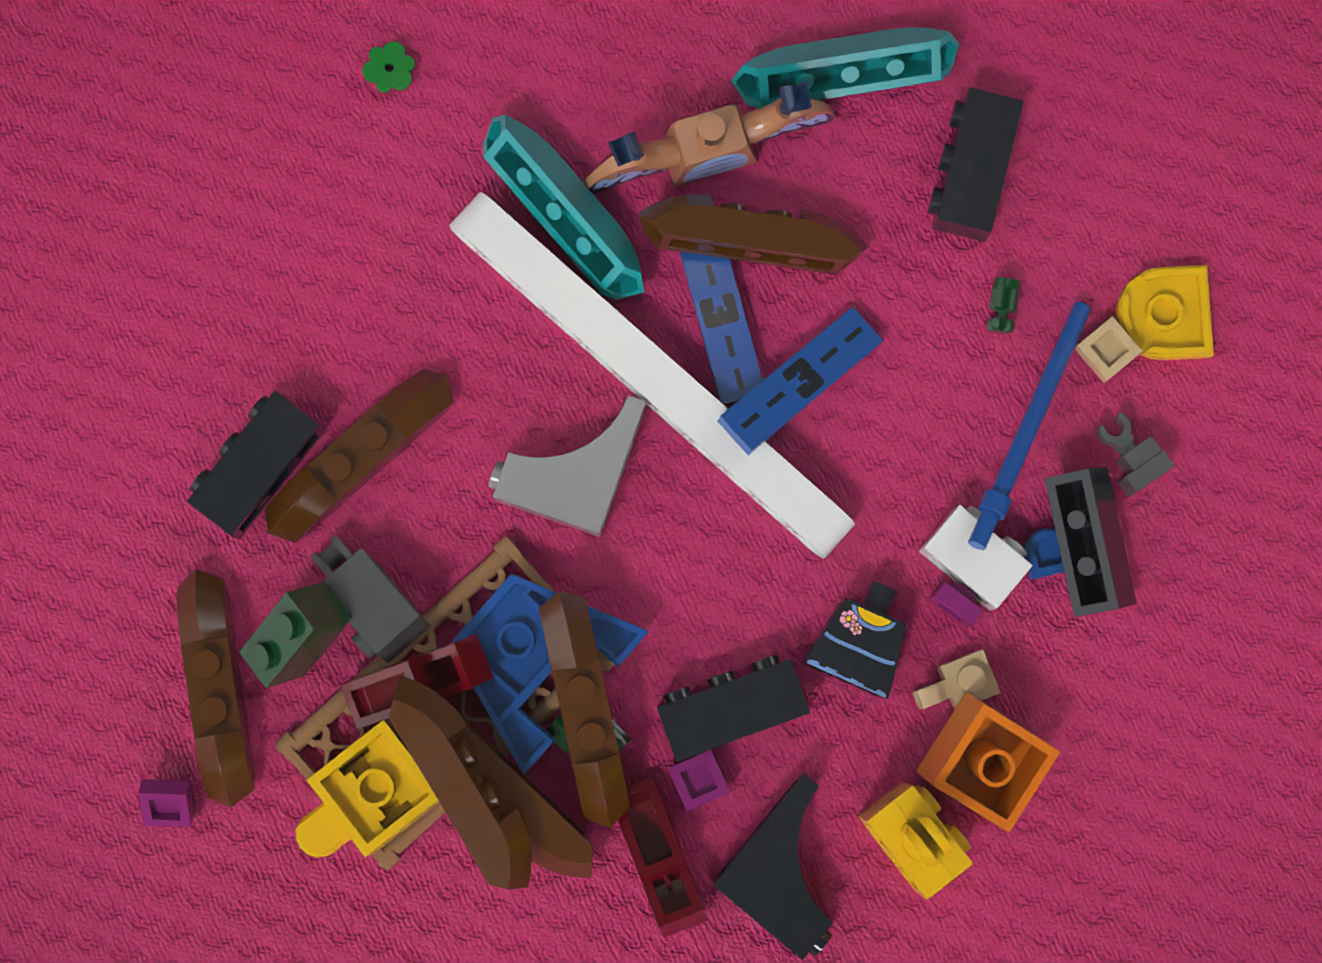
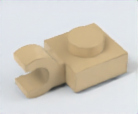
(960, 676)

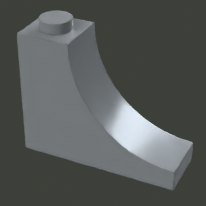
(576, 485)

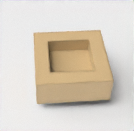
(1108, 349)

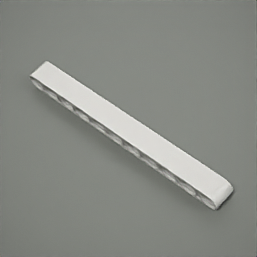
(649, 373)

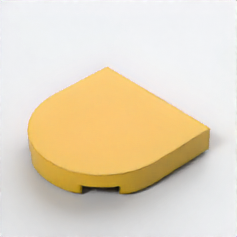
(1168, 313)

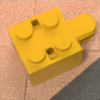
(365, 796)
(916, 839)

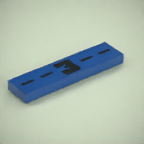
(722, 325)
(799, 381)

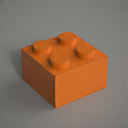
(987, 762)

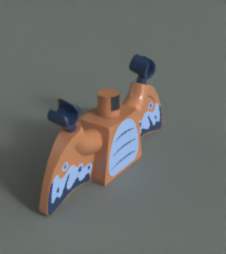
(709, 141)

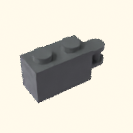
(378, 608)

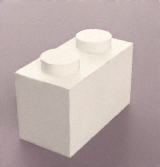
(987, 572)

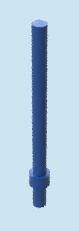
(996, 500)

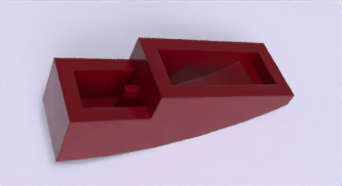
(443, 669)
(660, 860)

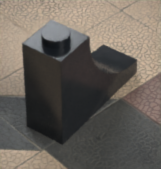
(768, 880)

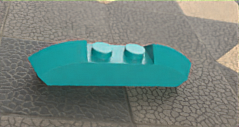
(849, 64)
(564, 207)

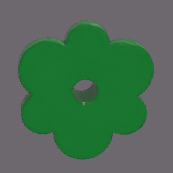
(390, 56)

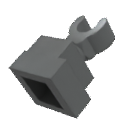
(1138, 462)

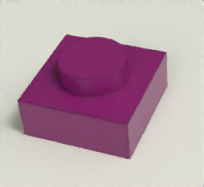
(957, 602)
(698, 780)
(166, 803)

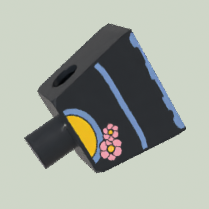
(861, 642)

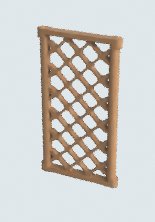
(292, 743)

